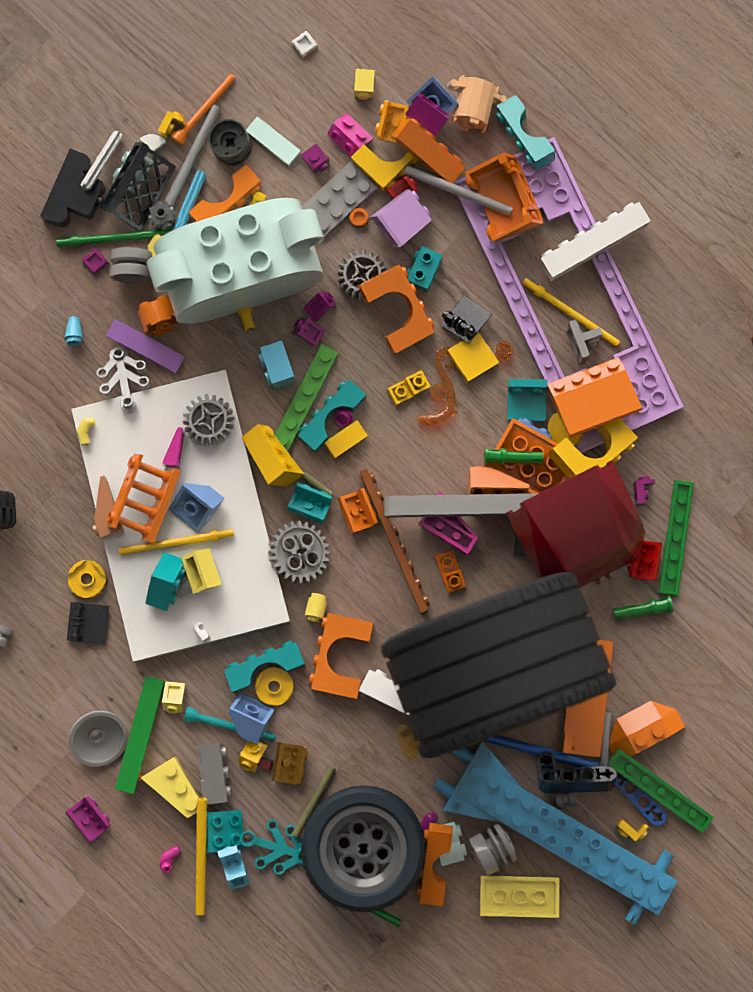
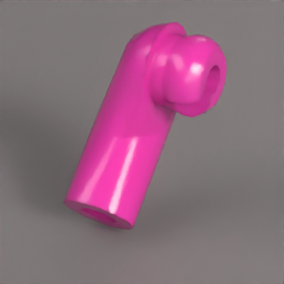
(167, 859)

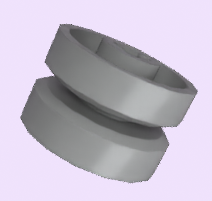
(130, 265)

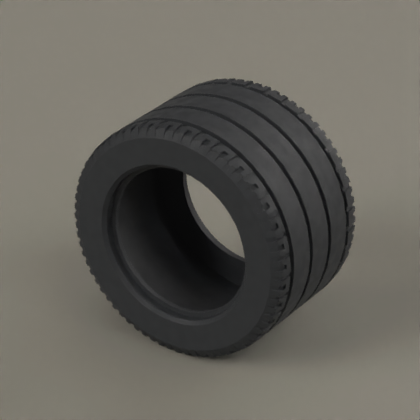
(497, 664)

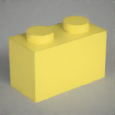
(201, 570)

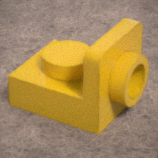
(168, 126)

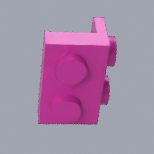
(349, 134)

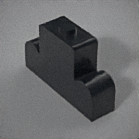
(69, 195)

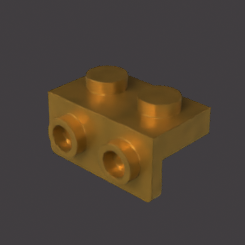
(289, 763)

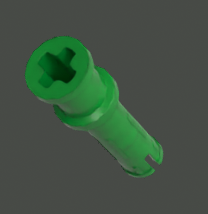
(502, 456)
(652, 607)

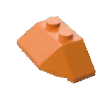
(644, 728)

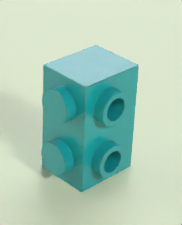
(424, 268)

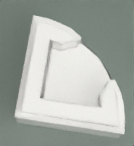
(153, 141)
(201, 632)

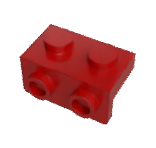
(648, 562)

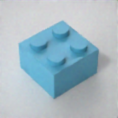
(278, 366)

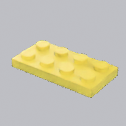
(519, 896)

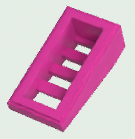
(174, 452)

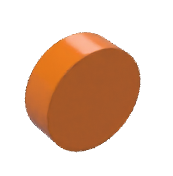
(358, 217)

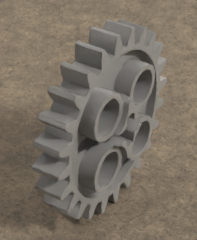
(282, 555)

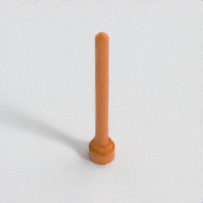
(180, 136)

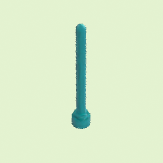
(193, 716)

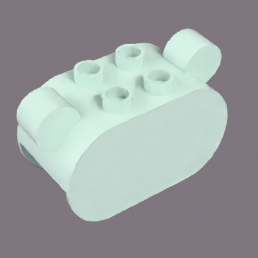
(238, 259)

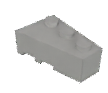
(214, 773)

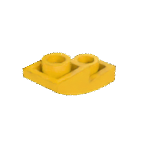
(408, 388)
(345, 439)

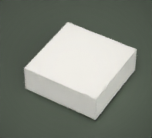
(304, 44)

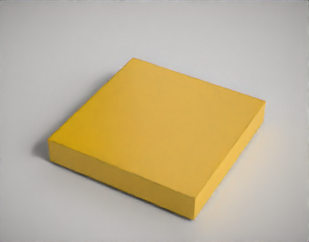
(472, 358)

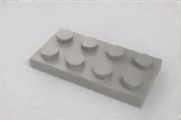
(340, 196)

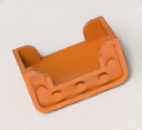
(505, 182)

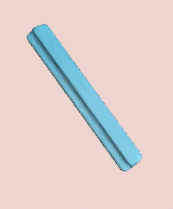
(190, 199)

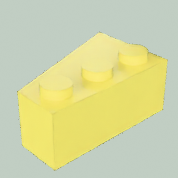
(174, 785)

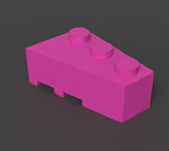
(451, 531)

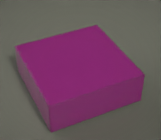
(95, 261)

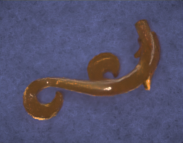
(447, 387)

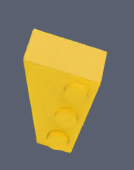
(271, 456)

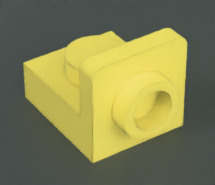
(173, 697)

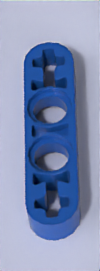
(634, 797)

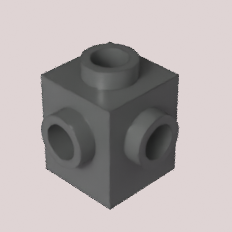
(165, 221)

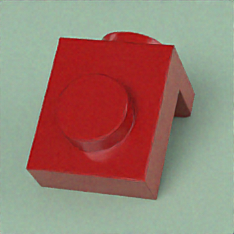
(401, 185)

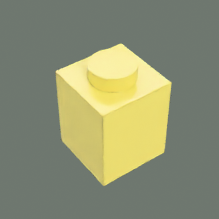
(364, 83)

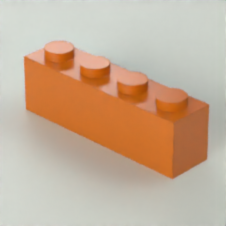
(428, 151)

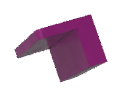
(428, 114)

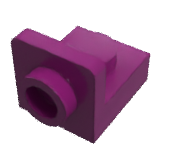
(316, 159)
(319, 305)
(308, 330)
(639, 492)

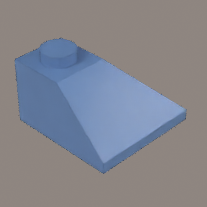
(437, 94)
(196, 505)
(250, 717)

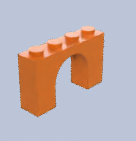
(417, 324)
(337, 628)

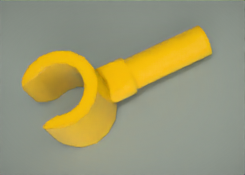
(258, 197)

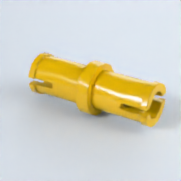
(246, 318)

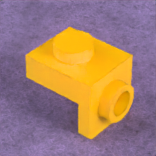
(251, 755)
(626, 830)

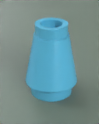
(73, 332)

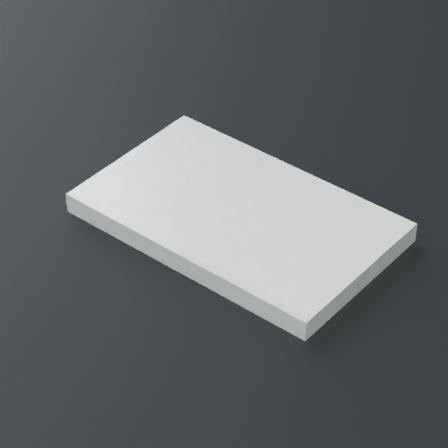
(250, 587)

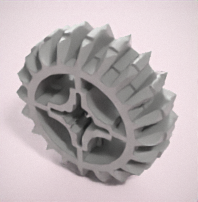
(354, 260)
(216, 417)

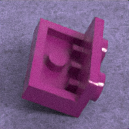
(88, 818)

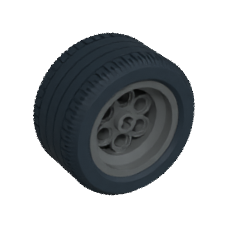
(352, 886)

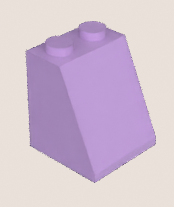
(402, 218)

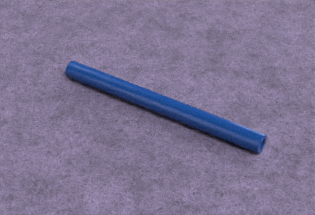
(536, 750)

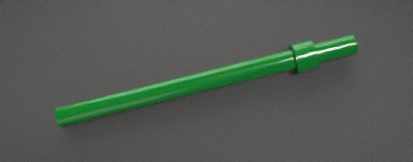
(76, 241)

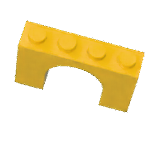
(380, 172)
(617, 439)

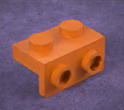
(357, 511)

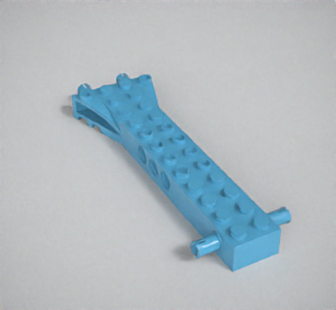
(494, 795)

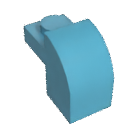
(234, 867)

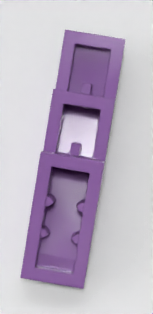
(144, 346)

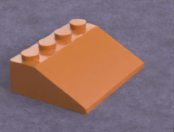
(594, 397)
(525, 439)

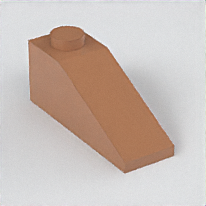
(104, 505)

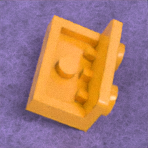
(391, 117)

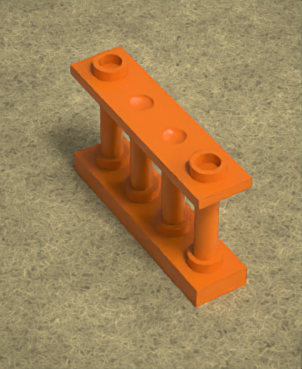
(162, 495)

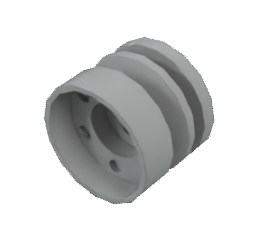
(493, 849)

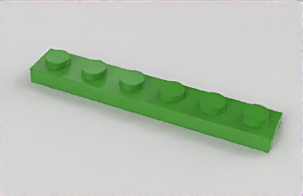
(305, 396)

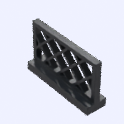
(127, 175)

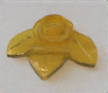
(408, 744)

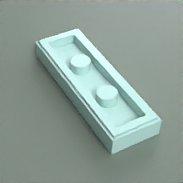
(273, 141)

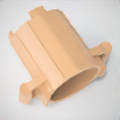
(474, 101)

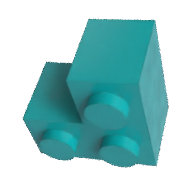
(165, 582)

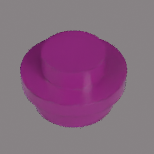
(343, 417)

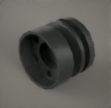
(232, 132)

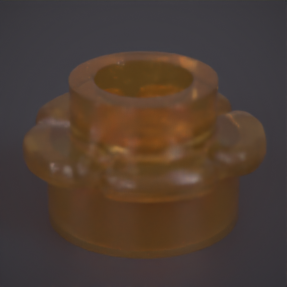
(504, 345)

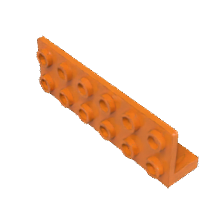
(586, 721)

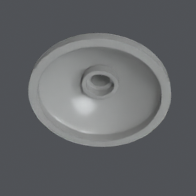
(102, 748)

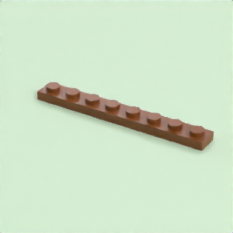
(398, 548)

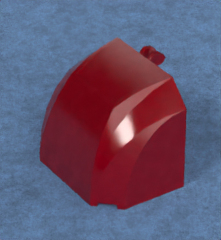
(581, 526)

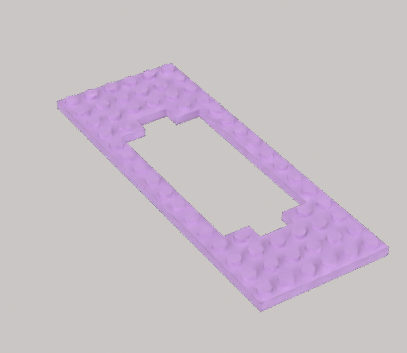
(559, 195)

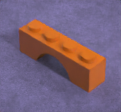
(245, 184)
(438, 843)

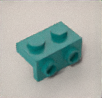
(310, 503)

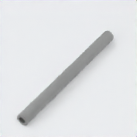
(192, 155)
(457, 190)

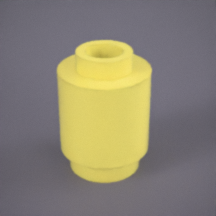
(316, 607)

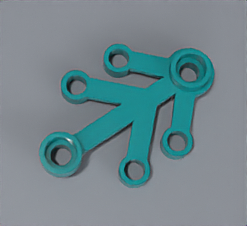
(280, 848)

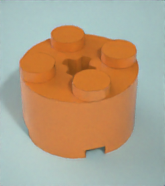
(157, 316)

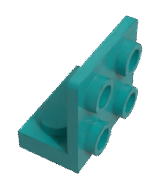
(526, 399)
(223, 830)

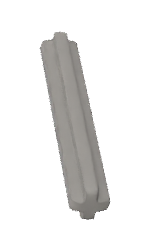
(101, 160)

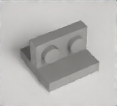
(582, 341)

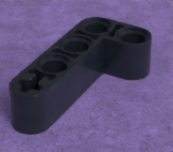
(600, 777)

